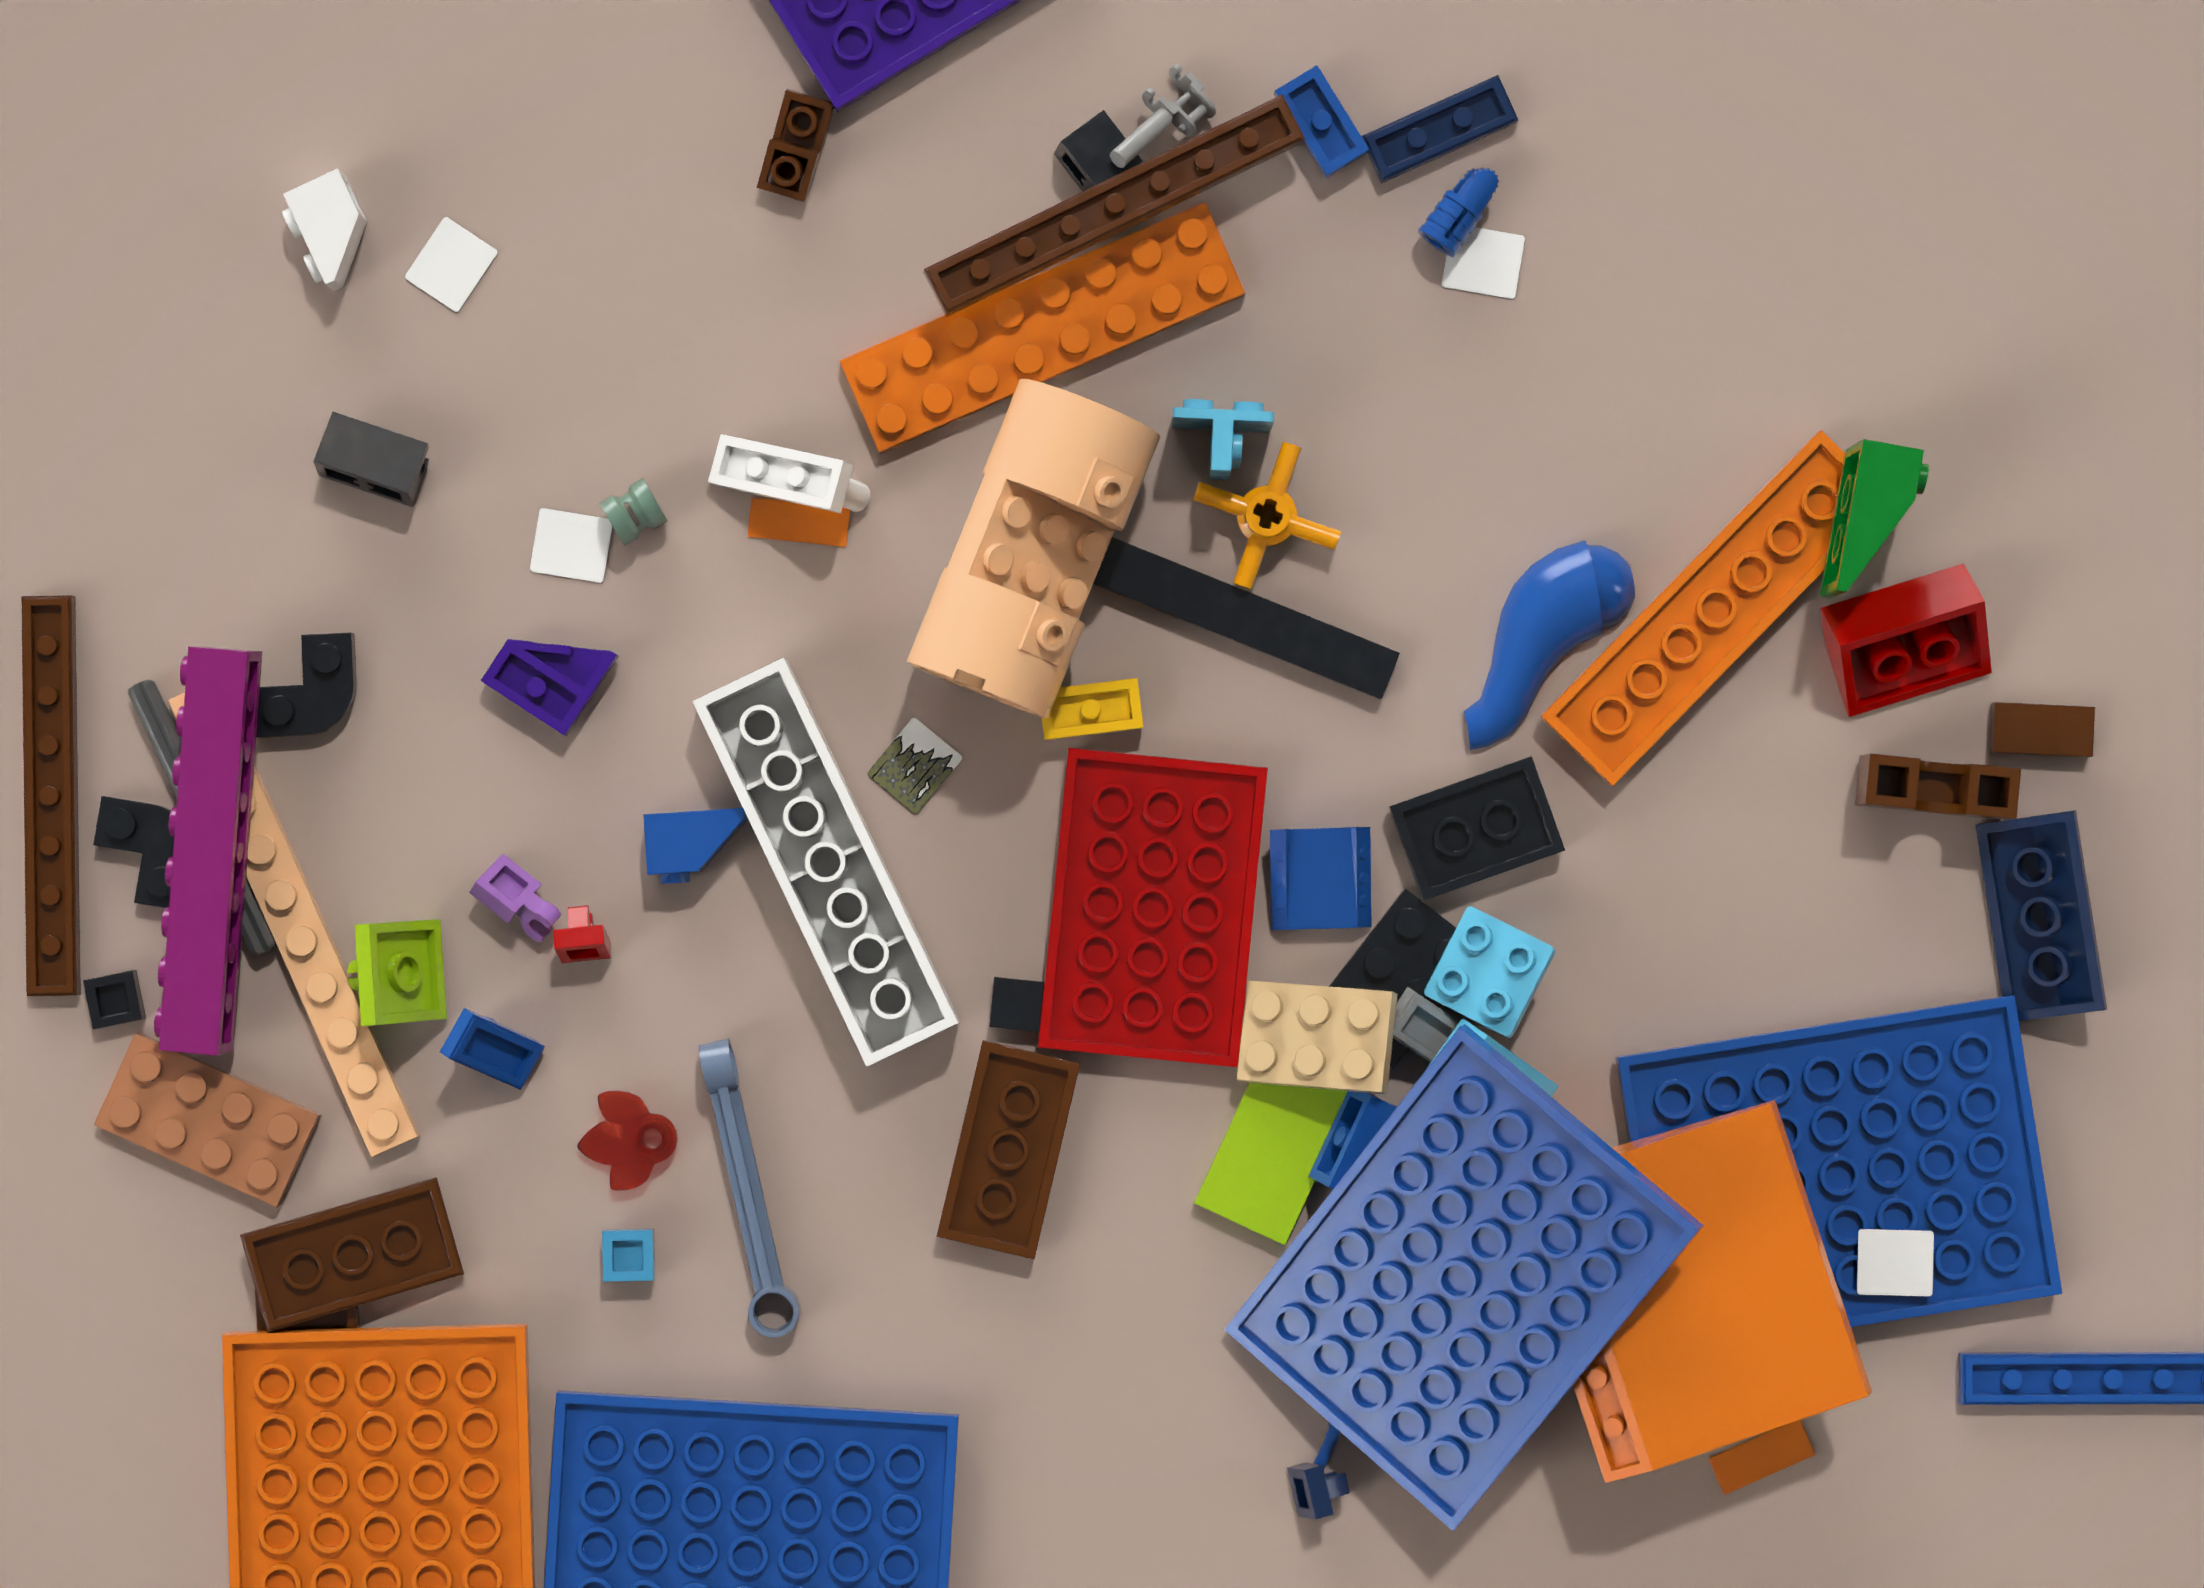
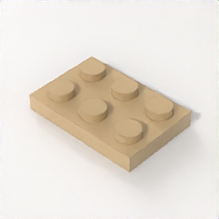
(1317, 1037)

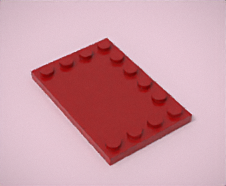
(1153, 907)

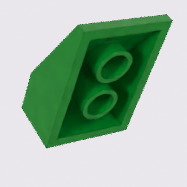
(1872, 497)

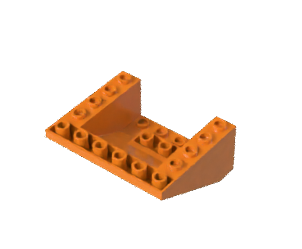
(1740, 1323)

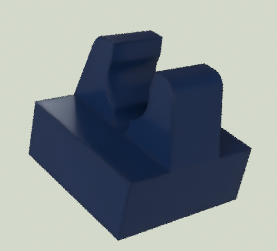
(1315, 1489)

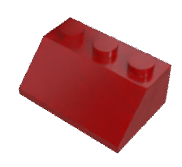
(1907, 639)

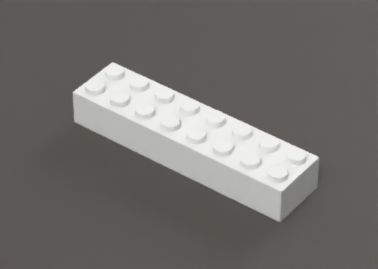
(826, 861)

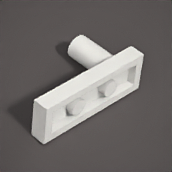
(787, 475)

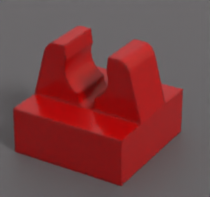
(582, 938)

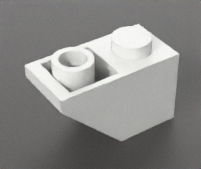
(330, 223)

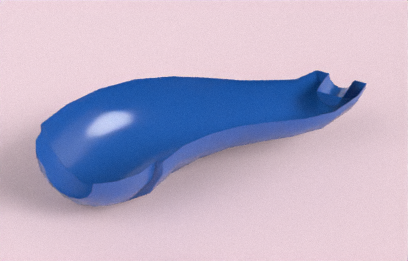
(1545, 616)

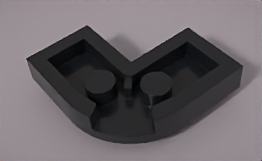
(325, 693)
(143, 830)

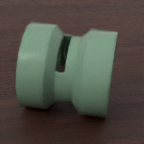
(643, 506)

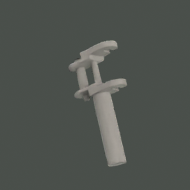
(1165, 114)

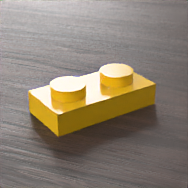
(1094, 709)

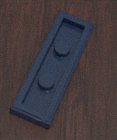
(1440, 129)

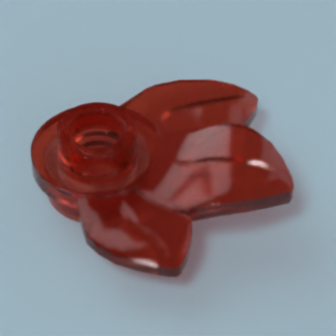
(621, 1139)

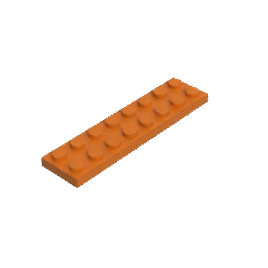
(1042, 327)
(1703, 617)

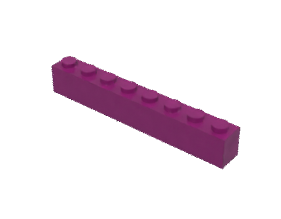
(208, 850)

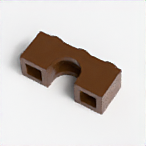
(1938, 787)

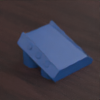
(1320, 878)

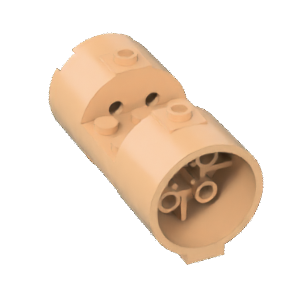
(1033, 547)

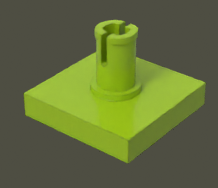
(399, 972)

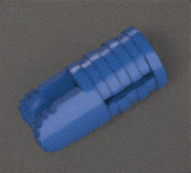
(1459, 211)

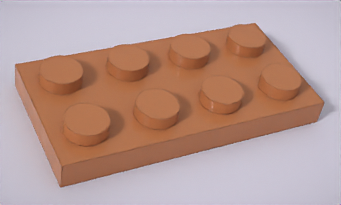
(207, 1120)

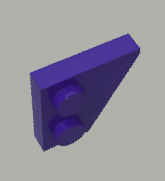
(549, 679)

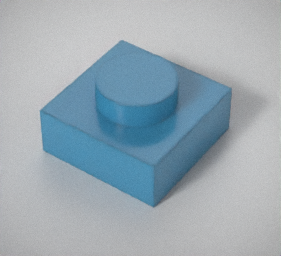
(628, 1255)

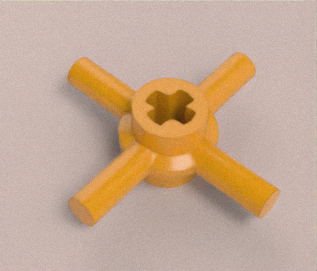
(1285, 509)

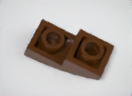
(796, 145)

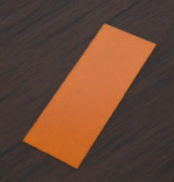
(797, 523)
(1761, 1456)

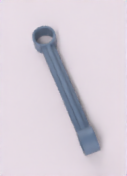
(723, 1086)

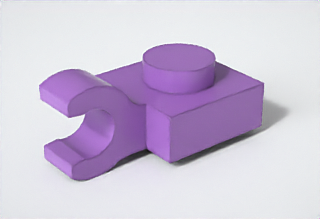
(512, 892)

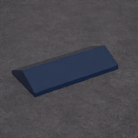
(2041, 915)

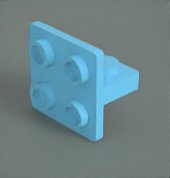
(1224, 444)
(1489, 971)

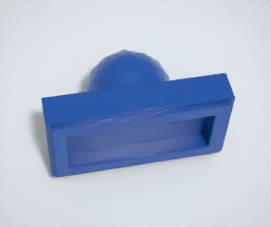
(492, 1048)

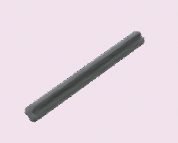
(167, 746)

